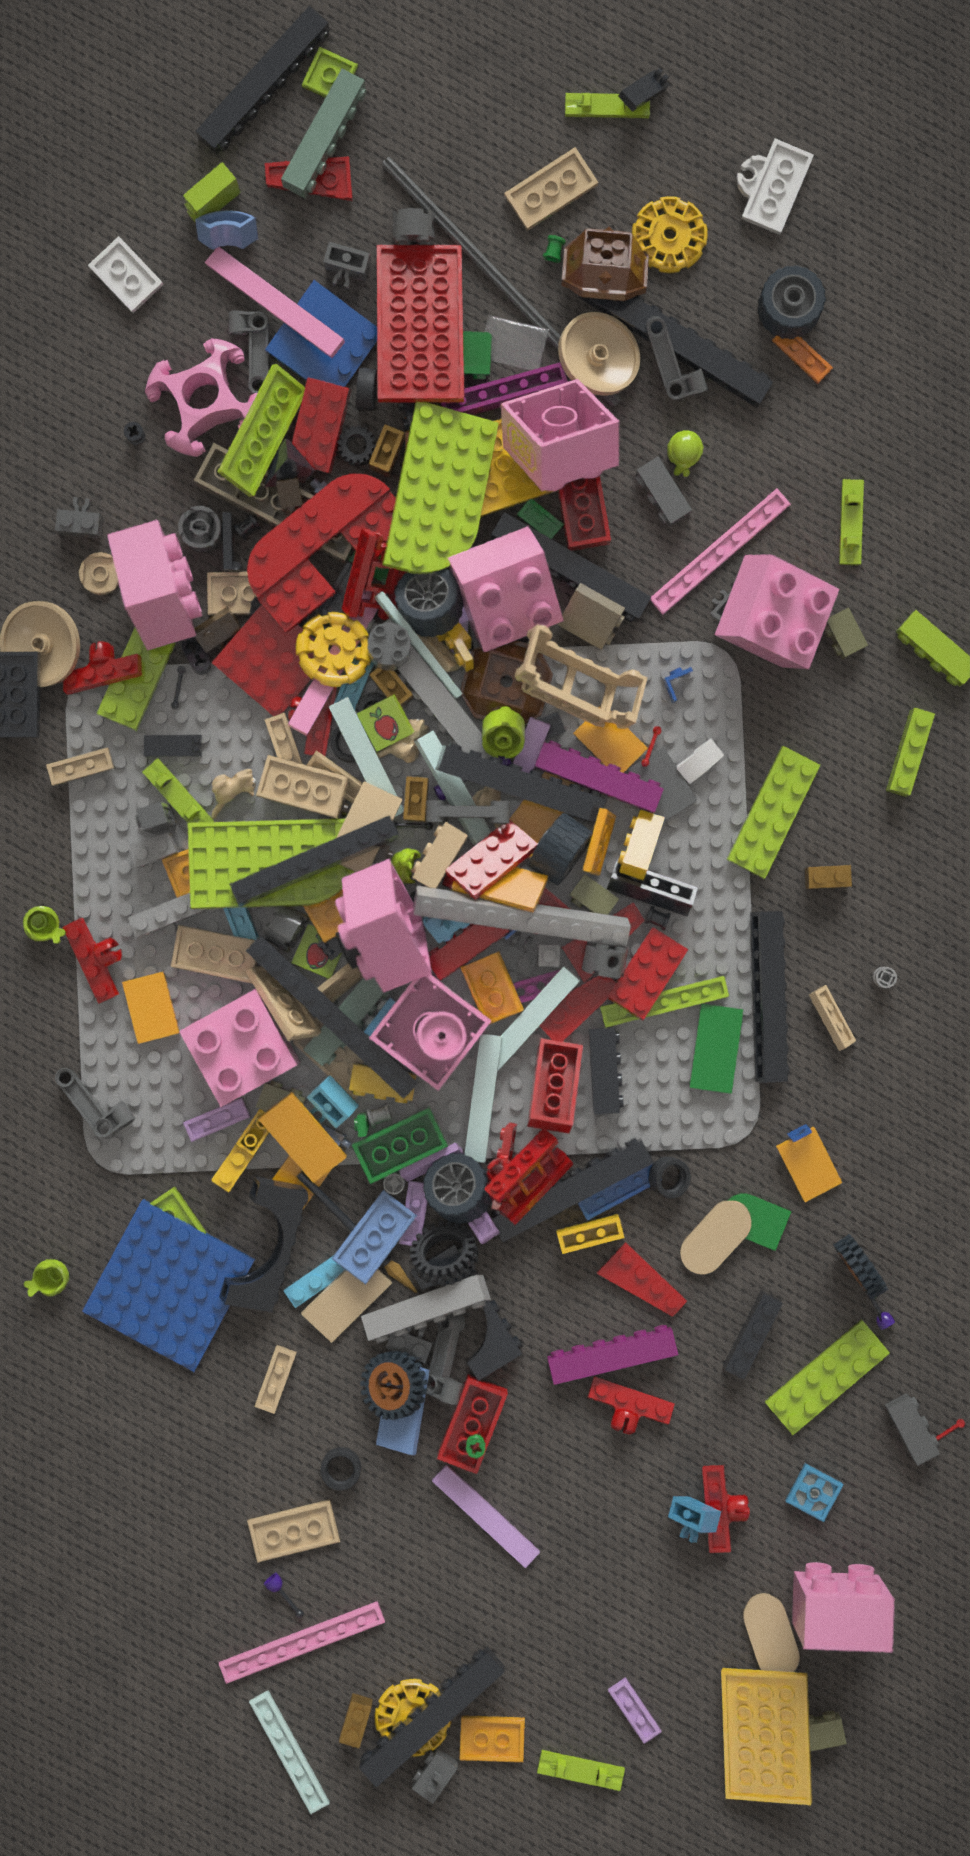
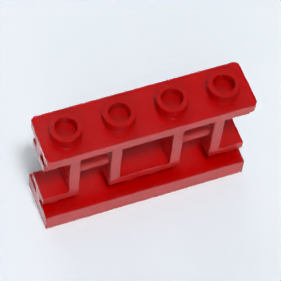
(362, 575)
(548, 1168)

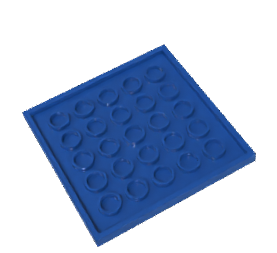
(166, 1285)

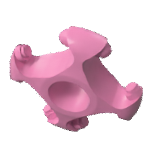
(182, 386)

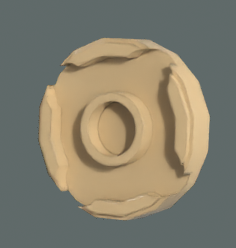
(97, 579)

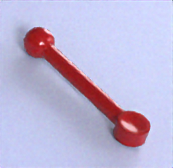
(657, 731)
(960, 1423)

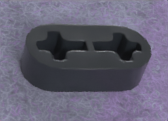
(192, 658)

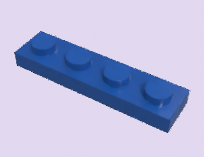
(615, 1193)

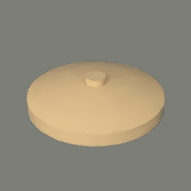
(599, 353)
(43, 629)

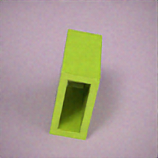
(211, 192)

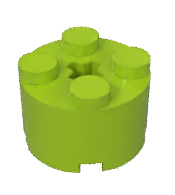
(503, 733)

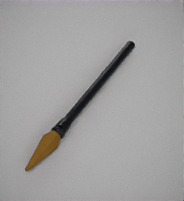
(391, 1267)

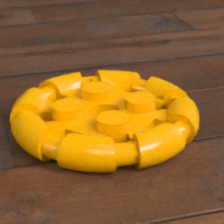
(679, 224)
(333, 636)
(402, 1708)

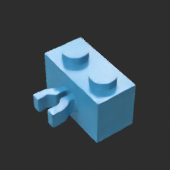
(694, 1515)

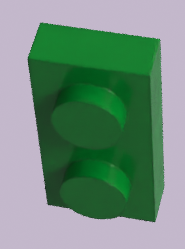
(540, 519)

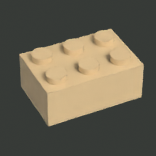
(439, 855)

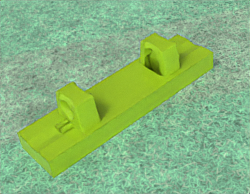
(601, 106)
(851, 522)
(176, 793)
(580, 1770)

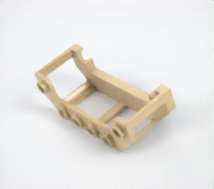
(562, 699)

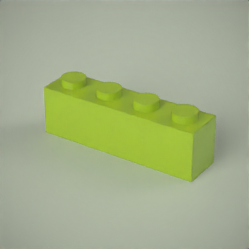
(936, 647)
(910, 752)

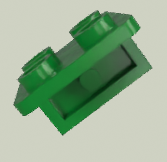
(477, 354)

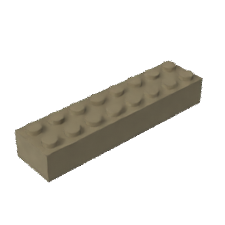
(263, 504)

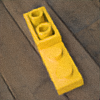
(460, 643)
(241, 1154)

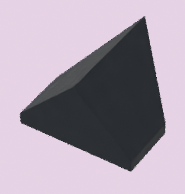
(288, 464)

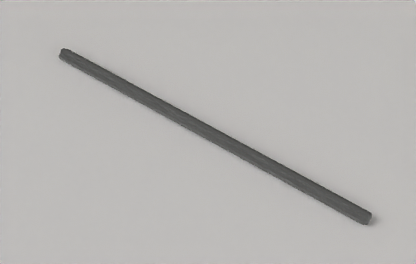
(477, 257)

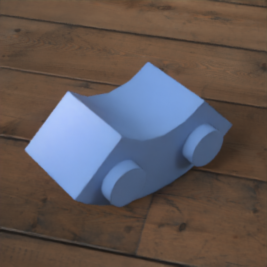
(226, 229)

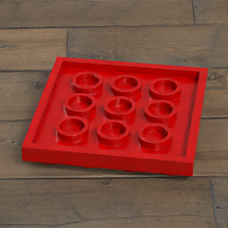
(265, 662)

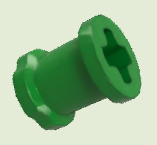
(554, 248)
(472, 1441)

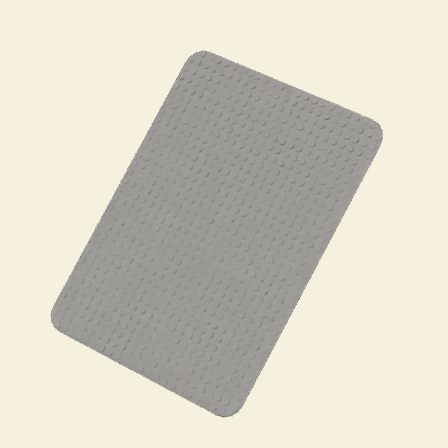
(161, 1076)

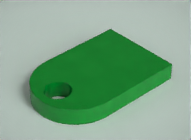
(766, 1220)

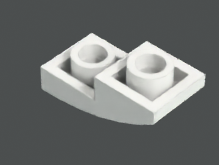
(700, 761)

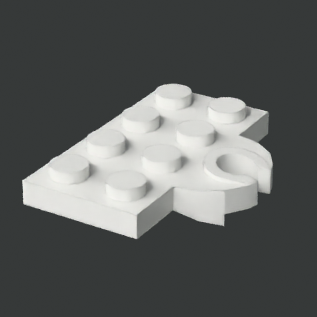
(773, 185)

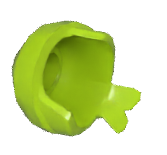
(684, 450)
(404, 863)
(42, 924)
(49, 1278)

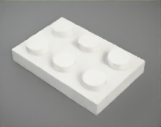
(125, 274)

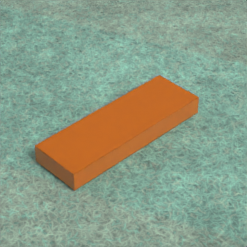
(804, 357)

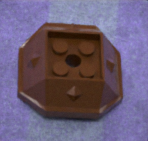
(605, 265)
(482, 684)

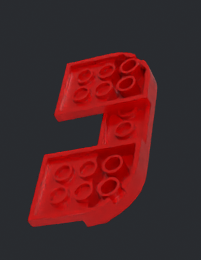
(279, 562)

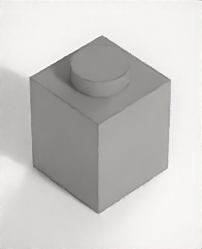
(549, 955)

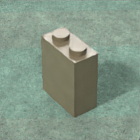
(592, 616)

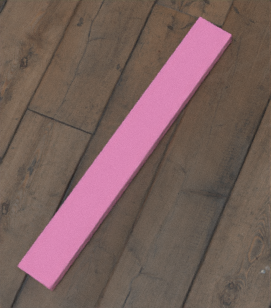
(275, 302)
(719, 551)
(317, 693)
(301, 1642)

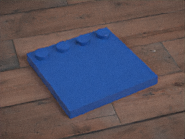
(310, 361)

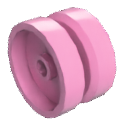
(441, 1022)

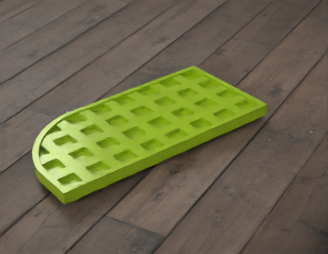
(439, 488)
(234, 850)

